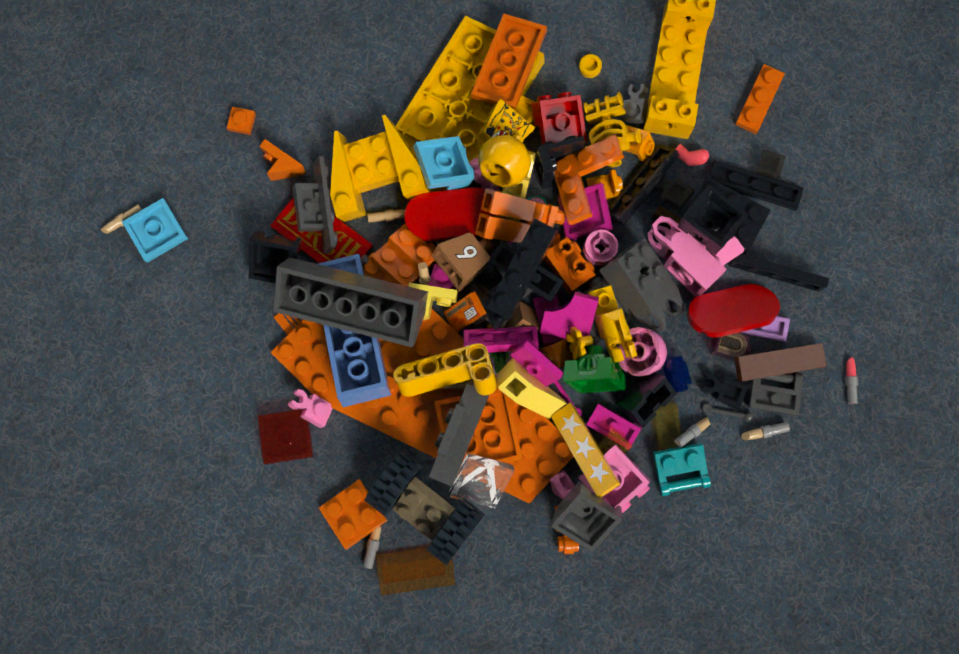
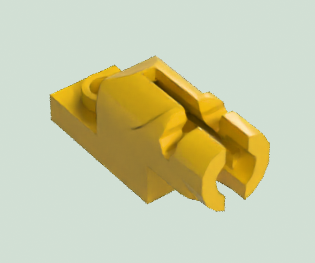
(612, 325)

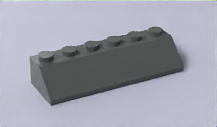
(349, 301)

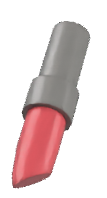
(851, 382)

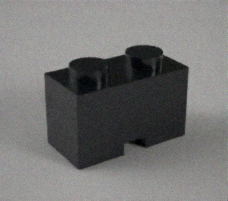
(645, 398)

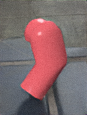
(692, 158)

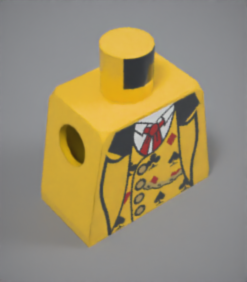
(504, 121)

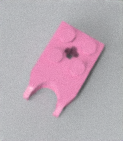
(685, 257)

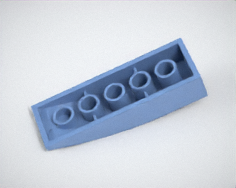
(354, 357)

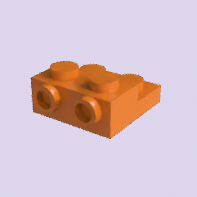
(401, 257)

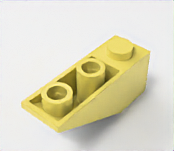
(528, 390)

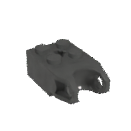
(643, 285)

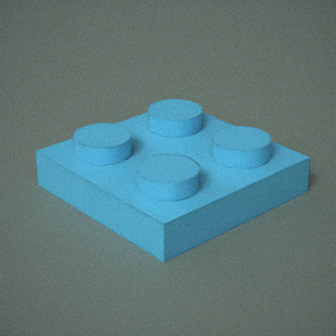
(155, 230)

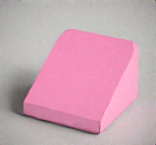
(730, 250)

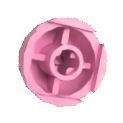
(650, 353)

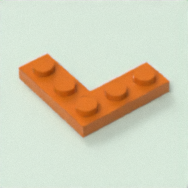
(578, 164)

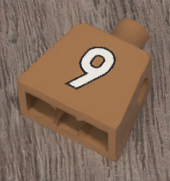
(463, 258)

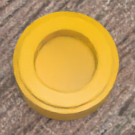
(590, 66)

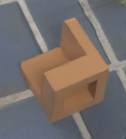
(524, 317)

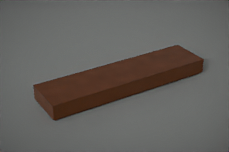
(780, 362)

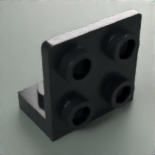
(550, 152)

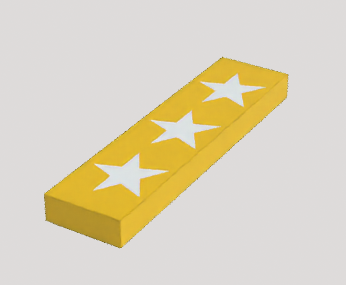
(585, 450)

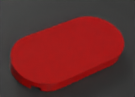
(445, 213)
(733, 310)

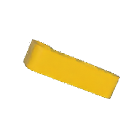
(448, 369)

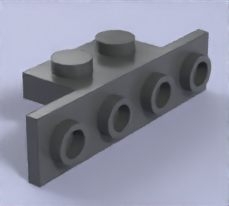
(313, 206)
(458, 435)

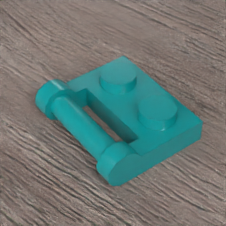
(679, 461)

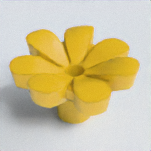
(578, 342)

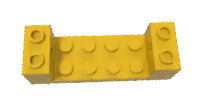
(678, 67)

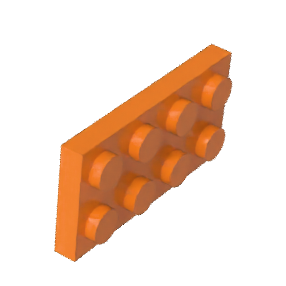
(509, 61)

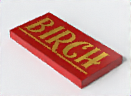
(348, 241)

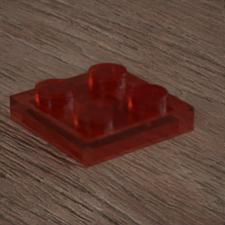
(285, 437)

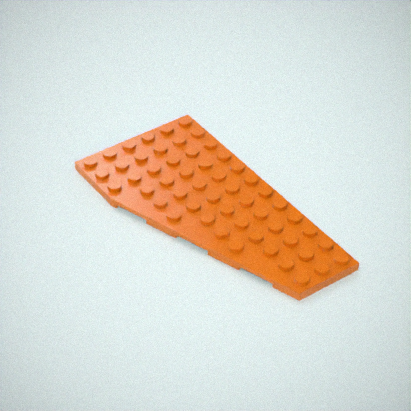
(415, 417)

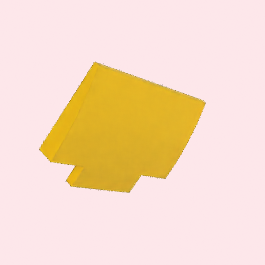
(444, 99)

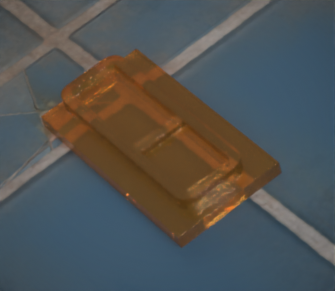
(412, 571)

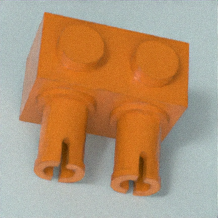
(569, 265)

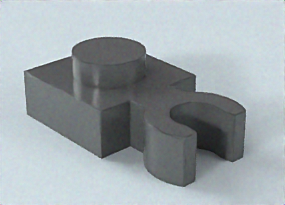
(636, 106)

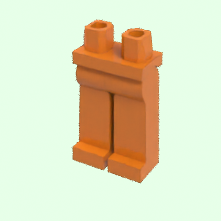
(518, 208)

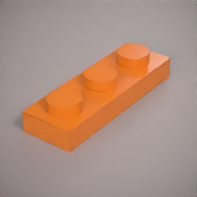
(759, 99)

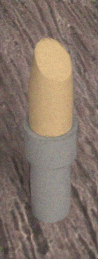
(766, 431)
(692, 432)
(372, 546)

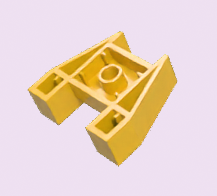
(370, 165)

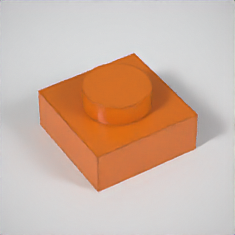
(241, 120)

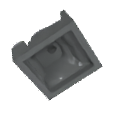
(586, 517)

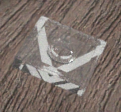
(481, 480)

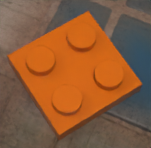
(351, 515)

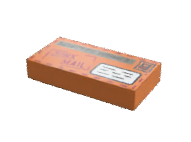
(465, 312)

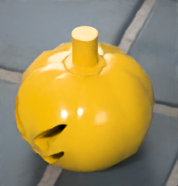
(510, 155)

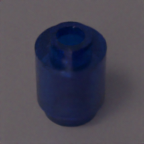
(677, 373)

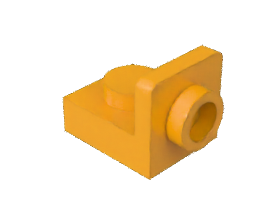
(644, 148)
(611, 182)

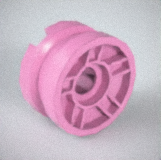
(593, 254)

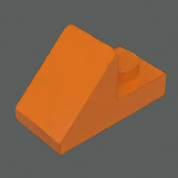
(283, 164)

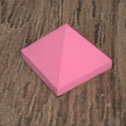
(561, 484)

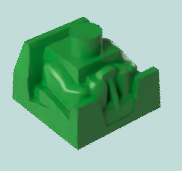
(594, 373)

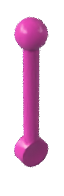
(566, 397)

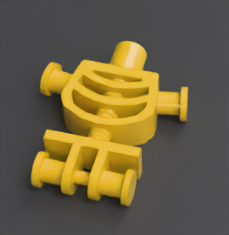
(605, 128)

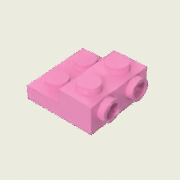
(631, 478)

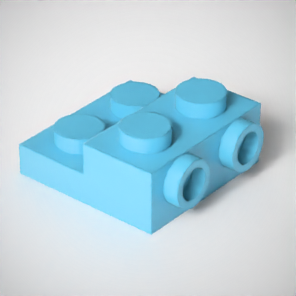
(444, 163)

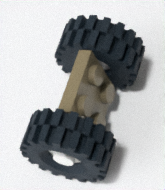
(423, 507)

